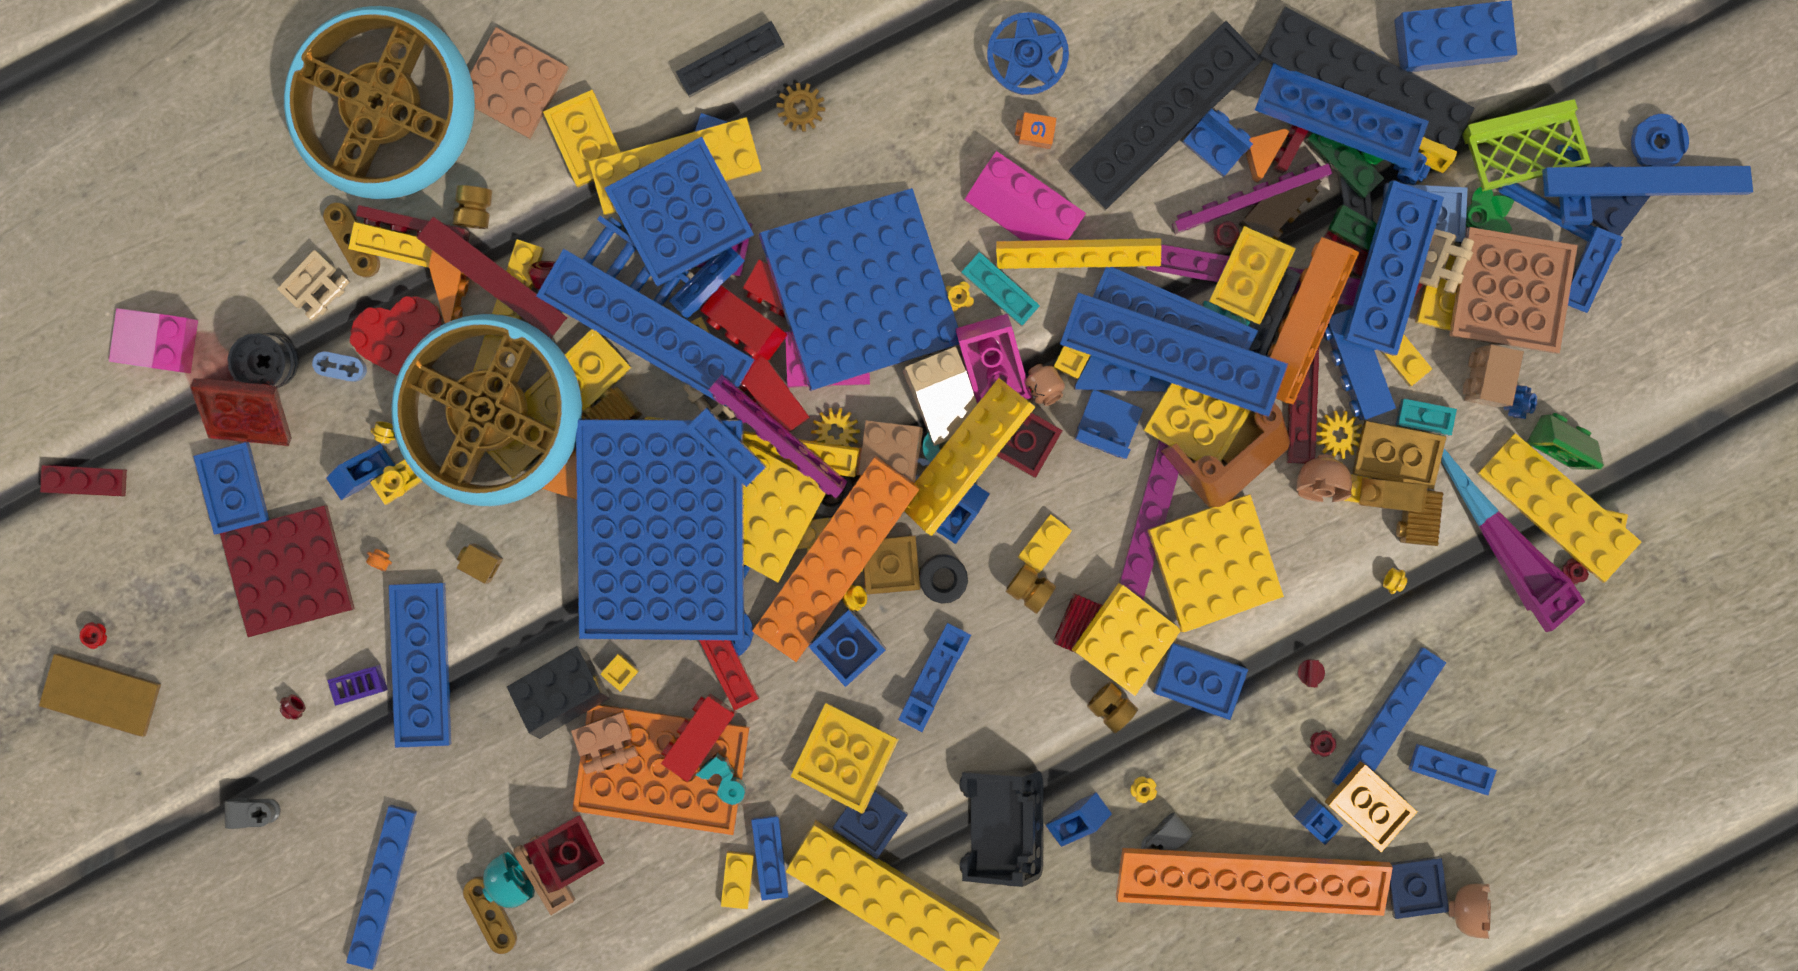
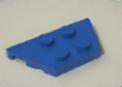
(1113, 377)

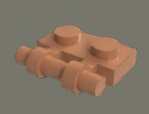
(603, 734)

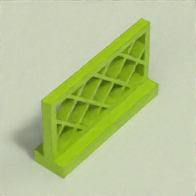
(1522, 122)

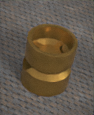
(472, 207)
(1030, 588)
(1121, 711)

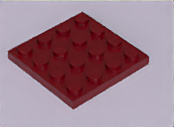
(287, 571)

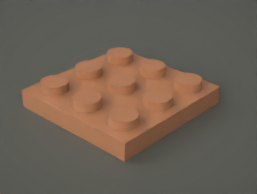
(515, 82)

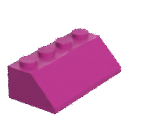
(1022, 203)

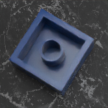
(847, 647)

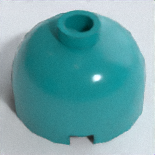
(506, 883)

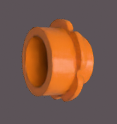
(378, 559)

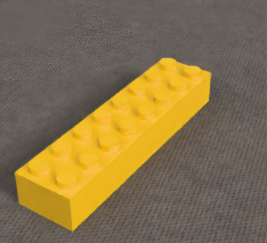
(892, 901)

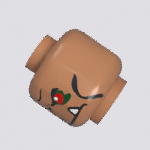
(1044, 384)

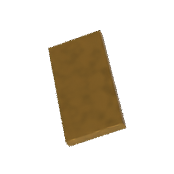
(99, 695)

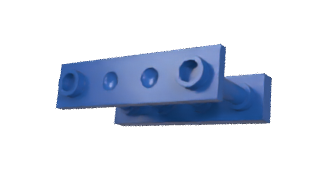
(613, 226)

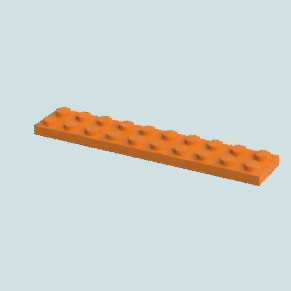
(1253, 881)

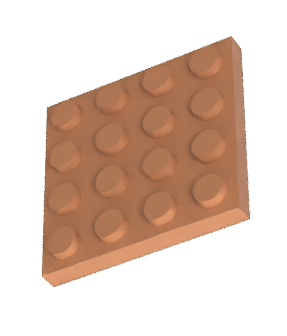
(1514, 291)

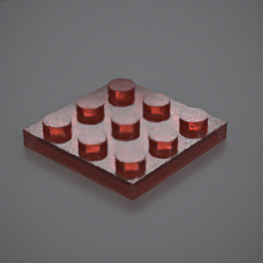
(241, 411)

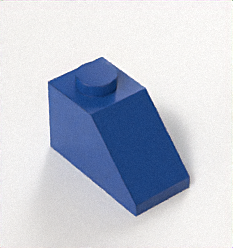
(359, 471)
(963, 514)
(1079, 820)

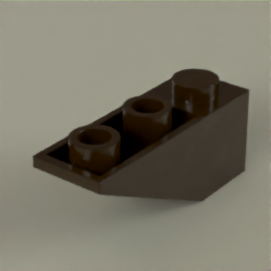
(1273, 212)

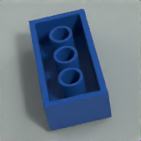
(1456, 36)

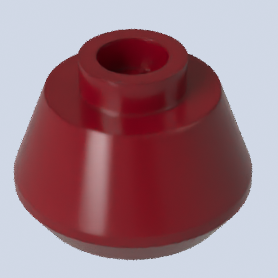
(539, 271)

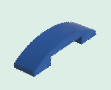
(934, 677)

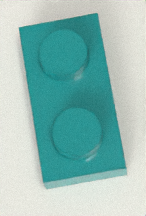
(1426, 417)

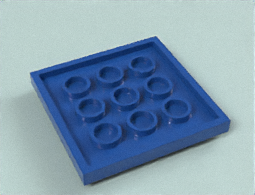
(679, 211)

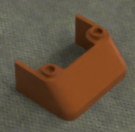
(1219, 484)

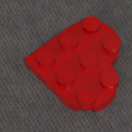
(392, 334)

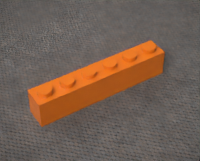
(1311, 313)

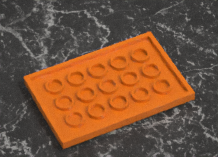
(650, 791)

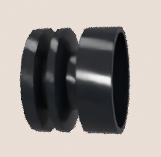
(248, 359)

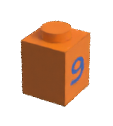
(1036, 130)

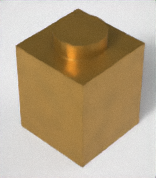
(478, 562)

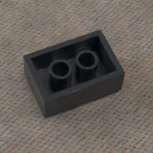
(558, 692)

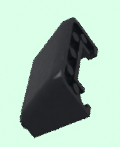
(1004, 827)

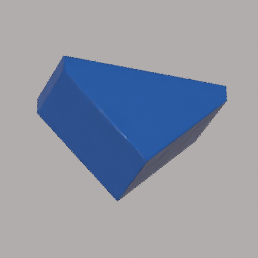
(1318, 820)

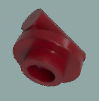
(1311, 672)

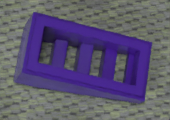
(377, 678)

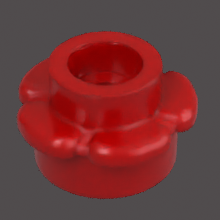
(86, 635)

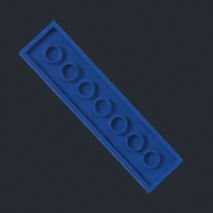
(641, 325)
(1174, 354)

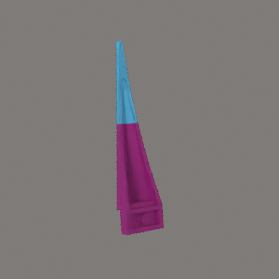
(1534, 577)

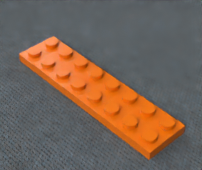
(836, 559)

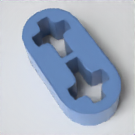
(341, 360)

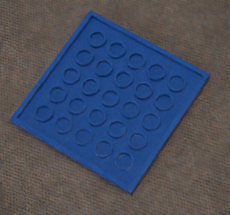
(860, 288)

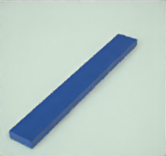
(1647, 181)

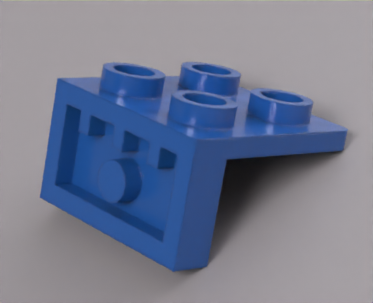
(1218, 142)
(1108, 424)

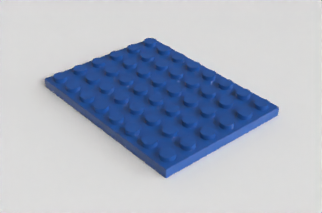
(657, 533)

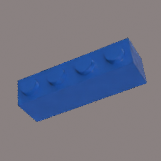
(1359, 371)

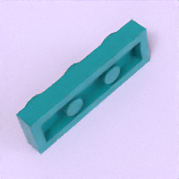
(1000, 289)

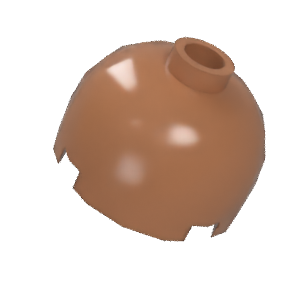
(1324, 478)
(1472, 910)

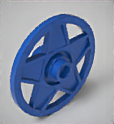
(1027, 53)

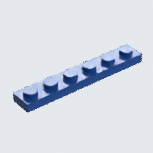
(1394, 713)
(381, 887)

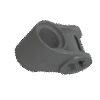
(247, 812)
(1169, 834)

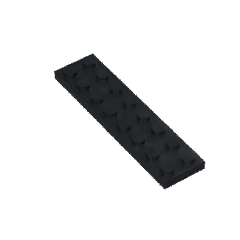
(1324, 55)
(1165, 115)

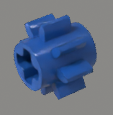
(1416, 173)
(1523, 402)

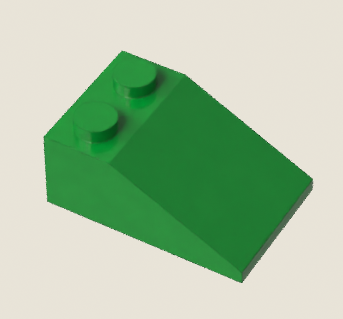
(1565, 443)

